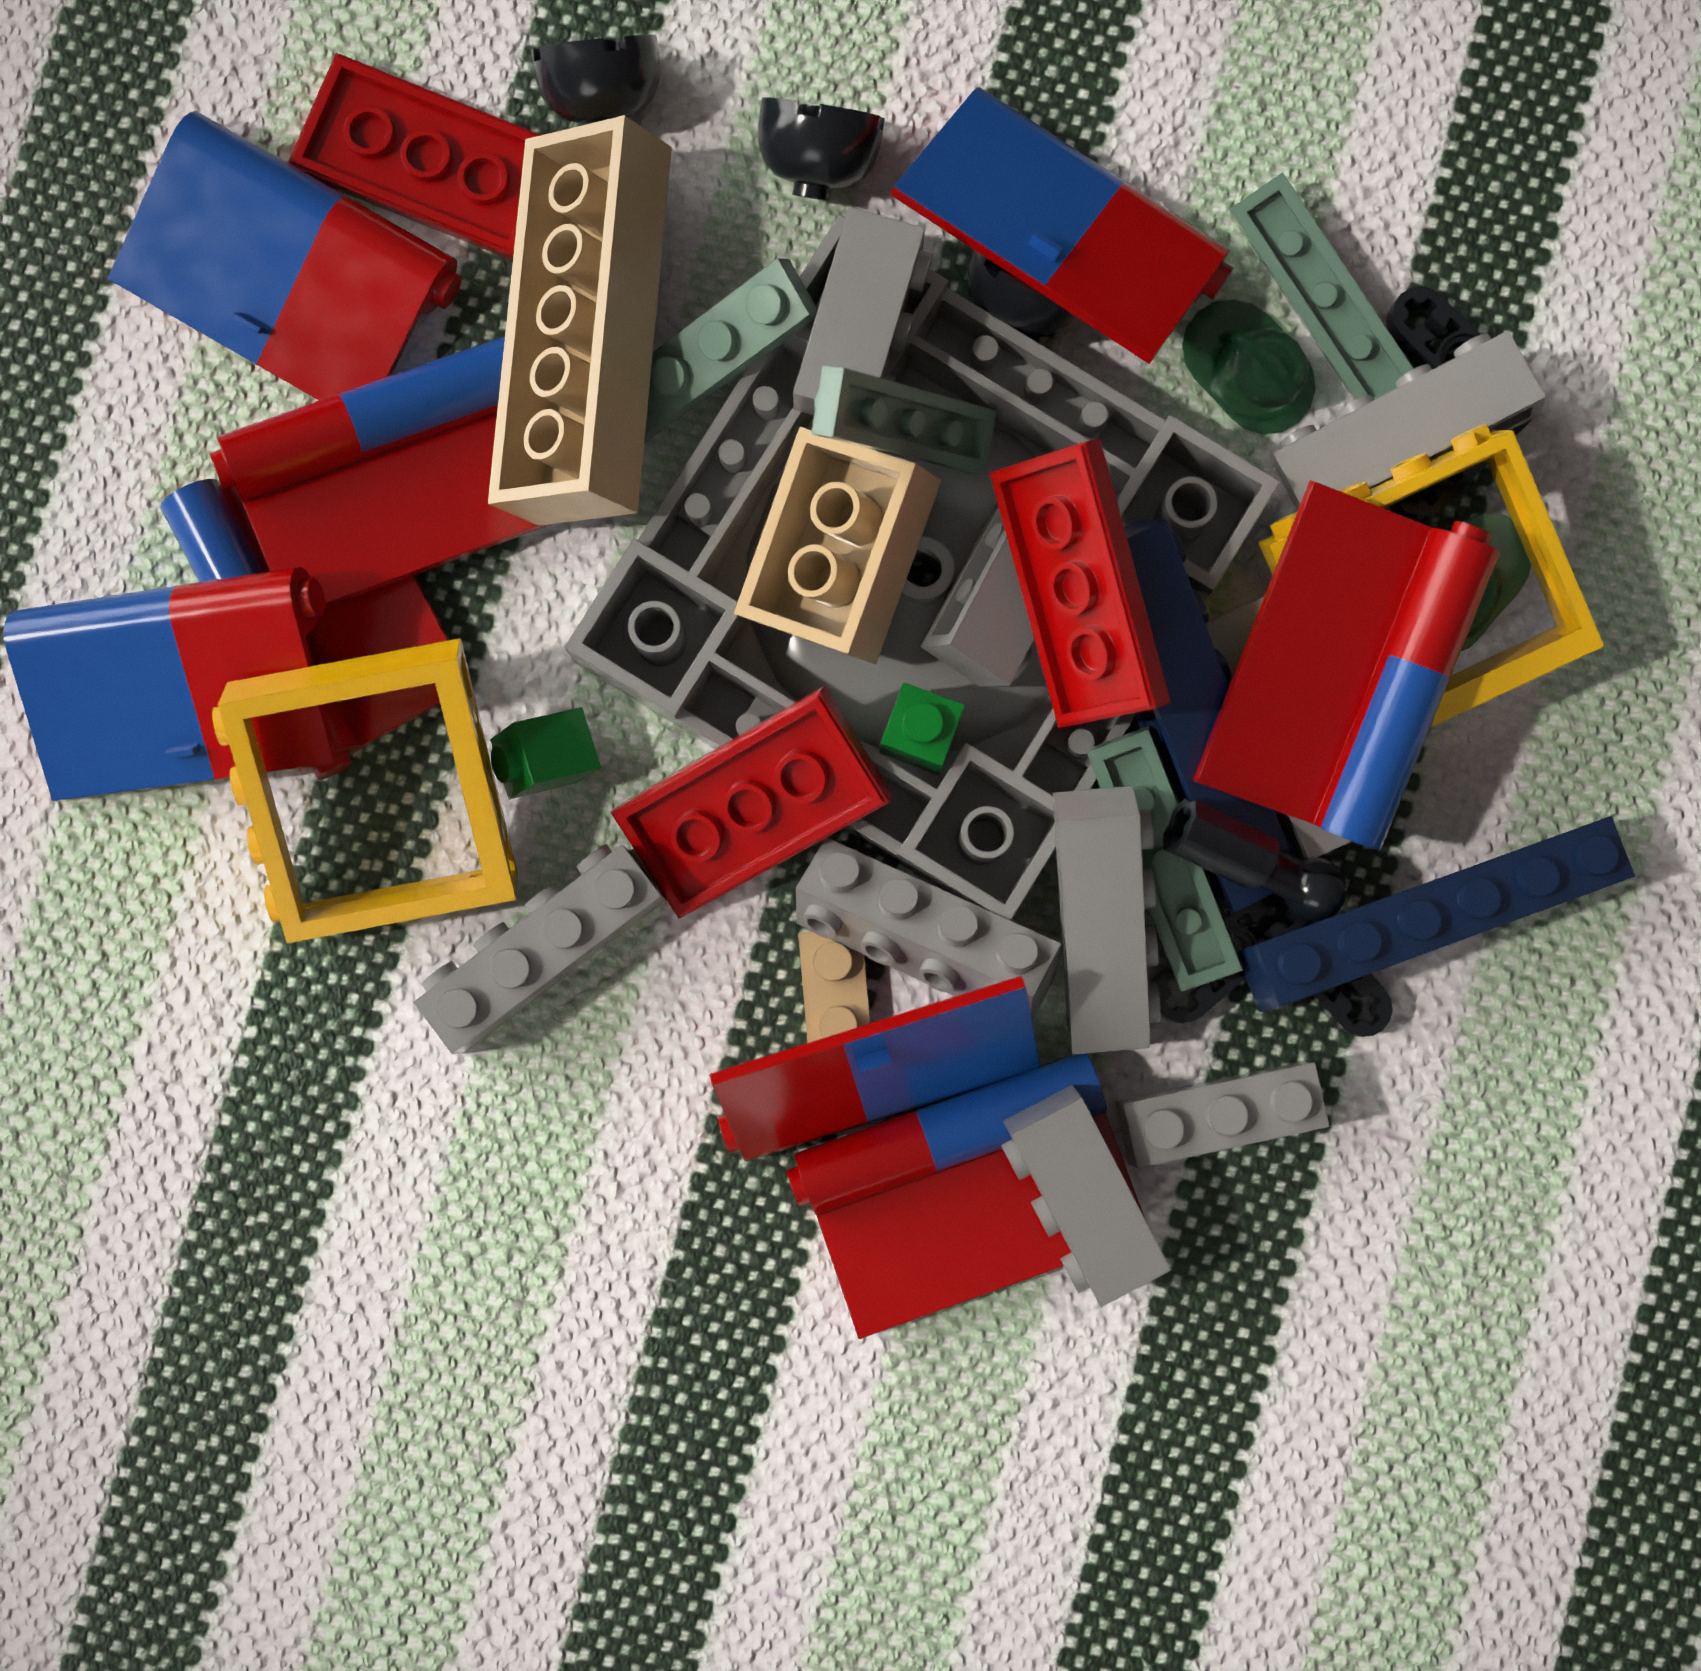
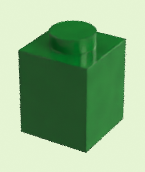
(921, 728)
(544, 753)

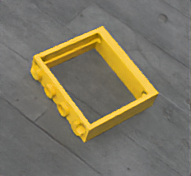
(1530, 659)
(348, 679)

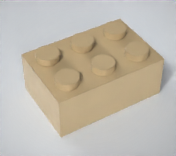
(838, 545)

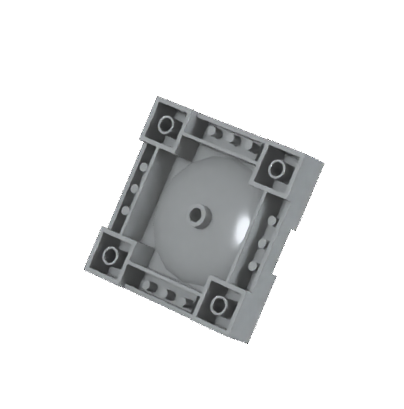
(671, 630)

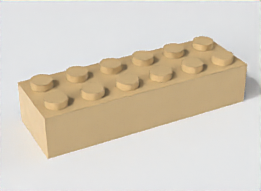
(581, 324)

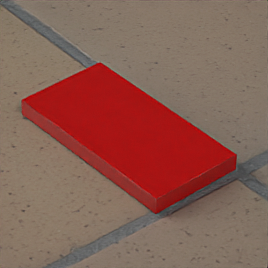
(415, 154)
(1080, 585)
(752, 803)

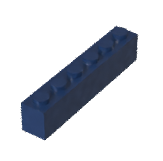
(1196, 688)
(1435, 914)

